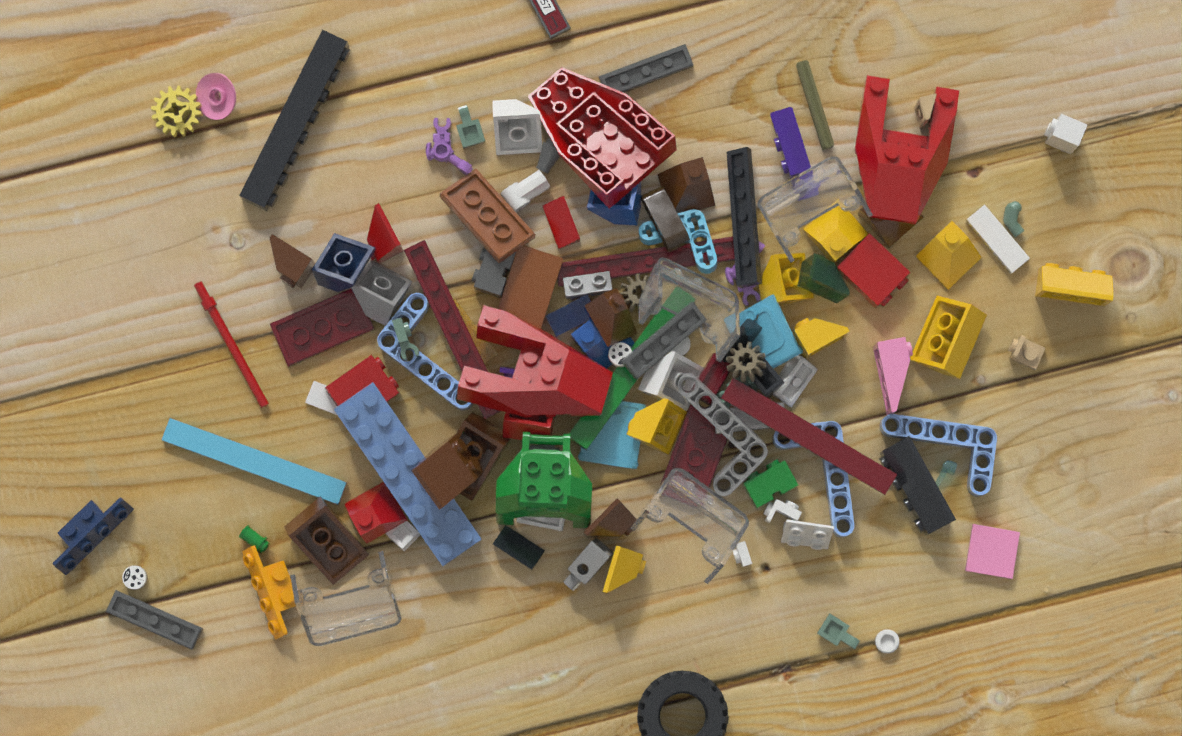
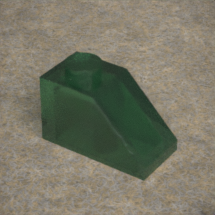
(822, 278)

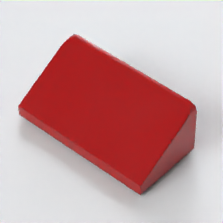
(561, 222)

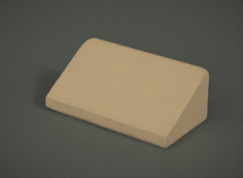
(924, 108)

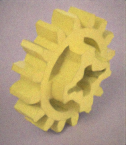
(168, 112)

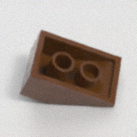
(485, 444)
(447, 471)
(326, 540)

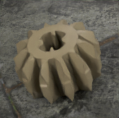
(632, 288)
(740, 356)

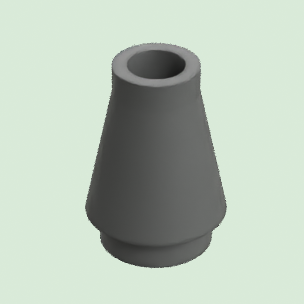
(548, 156)

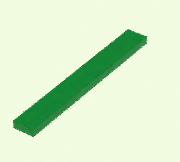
(621, 383)

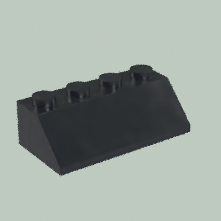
(917, 486)

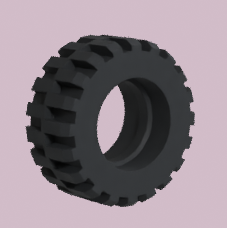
(682, 682)

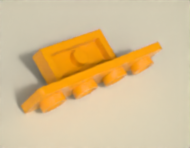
(273, 589)

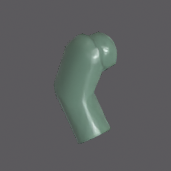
(1010, 218)

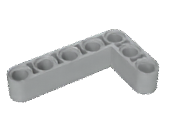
(727, 430)

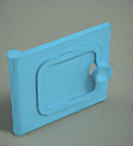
(776, 336)
(612, 443)

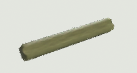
(815, 105)

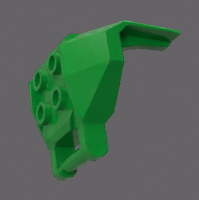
(544, 484)

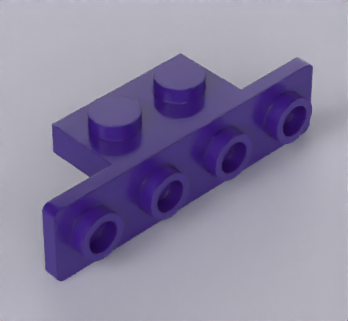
(789, 142)

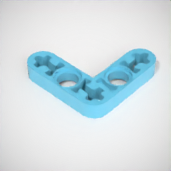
(696, 250)

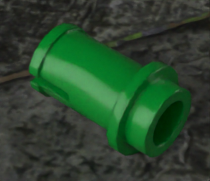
(253, 538)

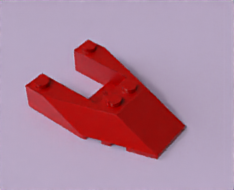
(899, 166)
(547, 376)

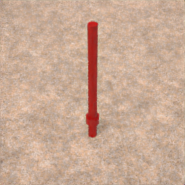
(209, 304)

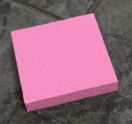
(992, 551)

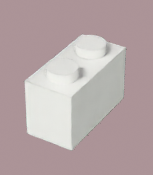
(1065, 133)

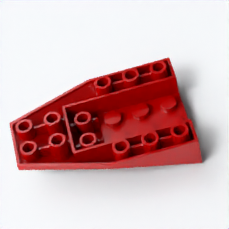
(601, 133)

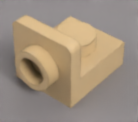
(1026, 352)

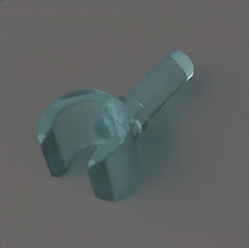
(947, 467)

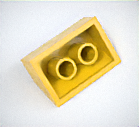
(1074, 285)
(948, 336)

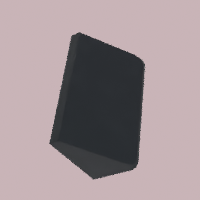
(748, 332)
(768, 382)
(518, 547)

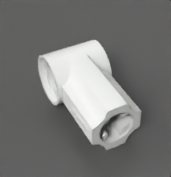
(519, 194)

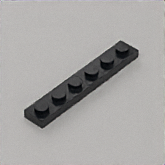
(744, 217)

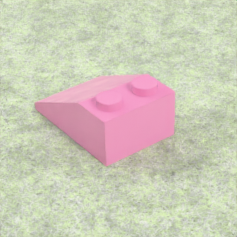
(892, 364)

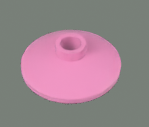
(208, 95)

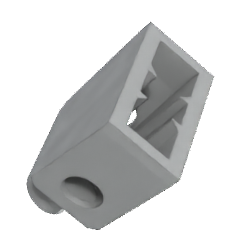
(594, 556)

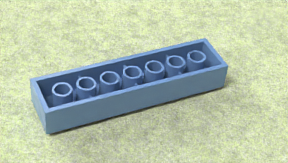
(393, 457)

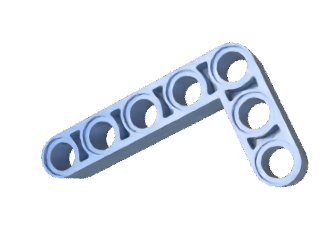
(414, 365)
(949, 438)
(832, 490)

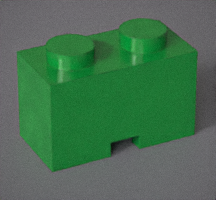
(775, 479)

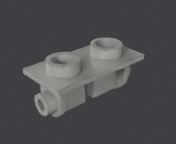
(586, 284)

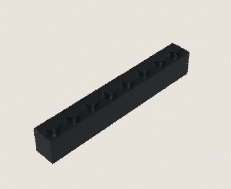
(294, 120)

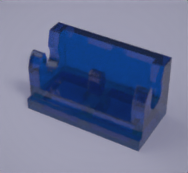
(569, 316)

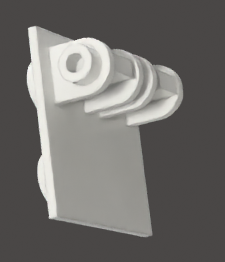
(807, 534)

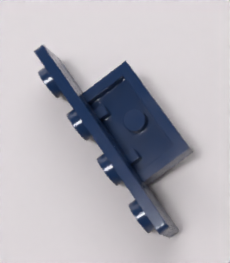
(88, 530)

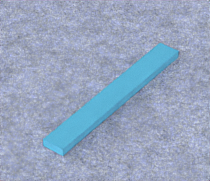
(254, 461)

